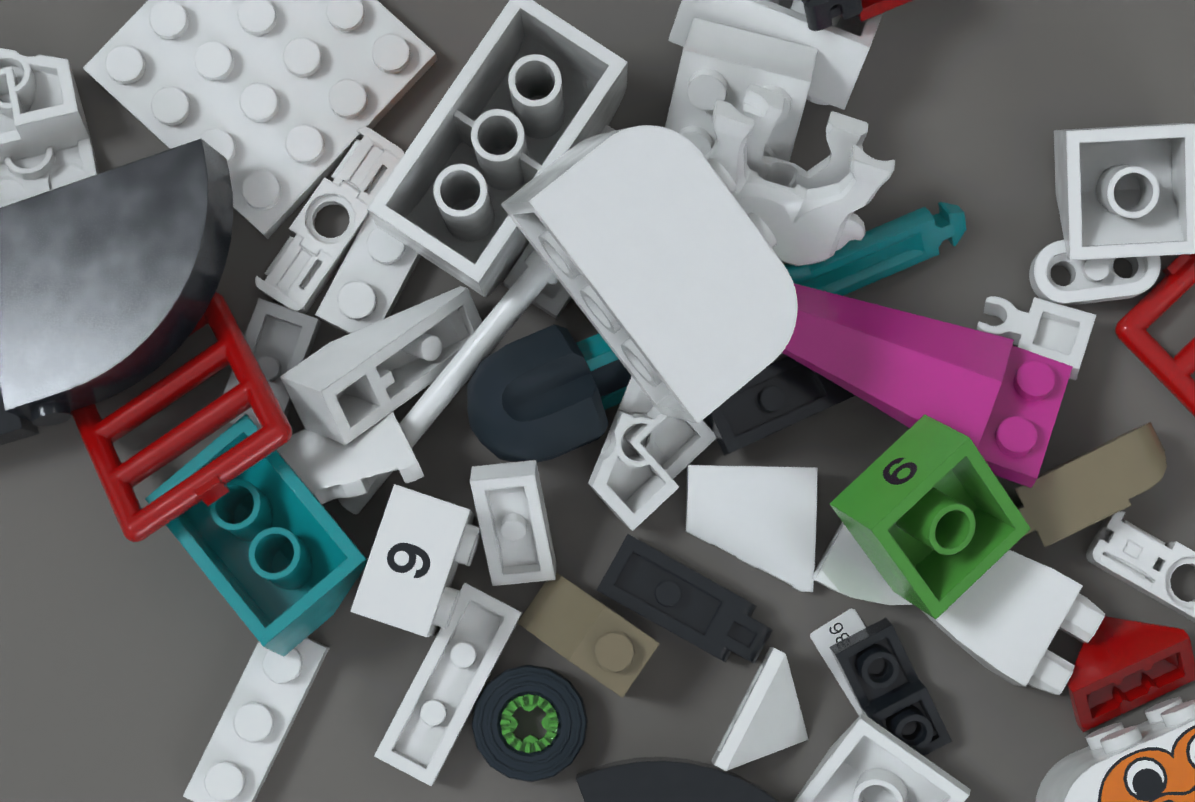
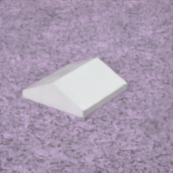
(878, 767)

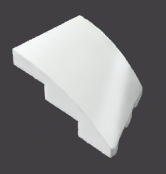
(41, 127)

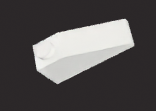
(379, 367)

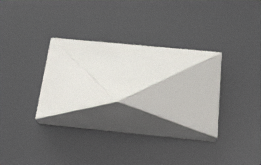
(766, 718)

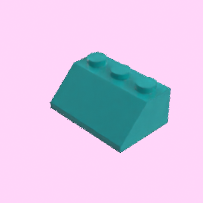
(267, 545)

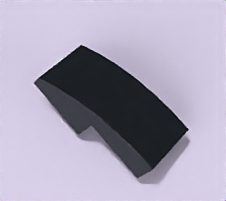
(889, 687)

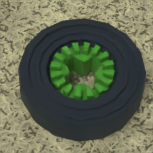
(531, 757)

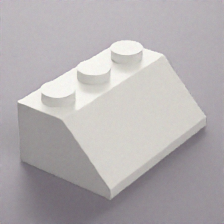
(840, 46)

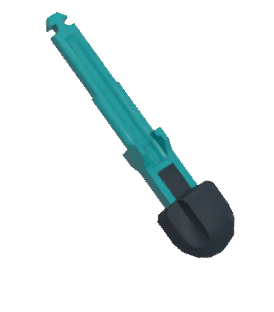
(553, 393)

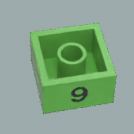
(930, 515)

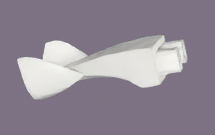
(999, 620)

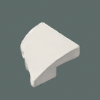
(644, 457)
(350, 469)
(757, 516)

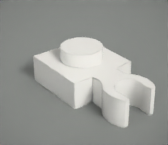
(1046, 330)

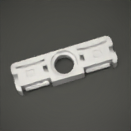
(311, 259)
(1141, 561)

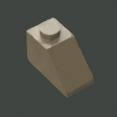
(588, 634)

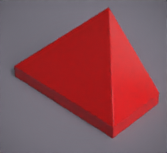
(1126, 668)

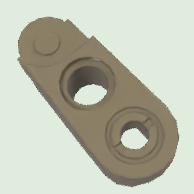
(1093, 484)

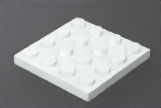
(263, 86)

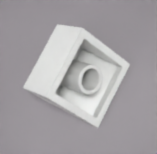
(1126, 190)

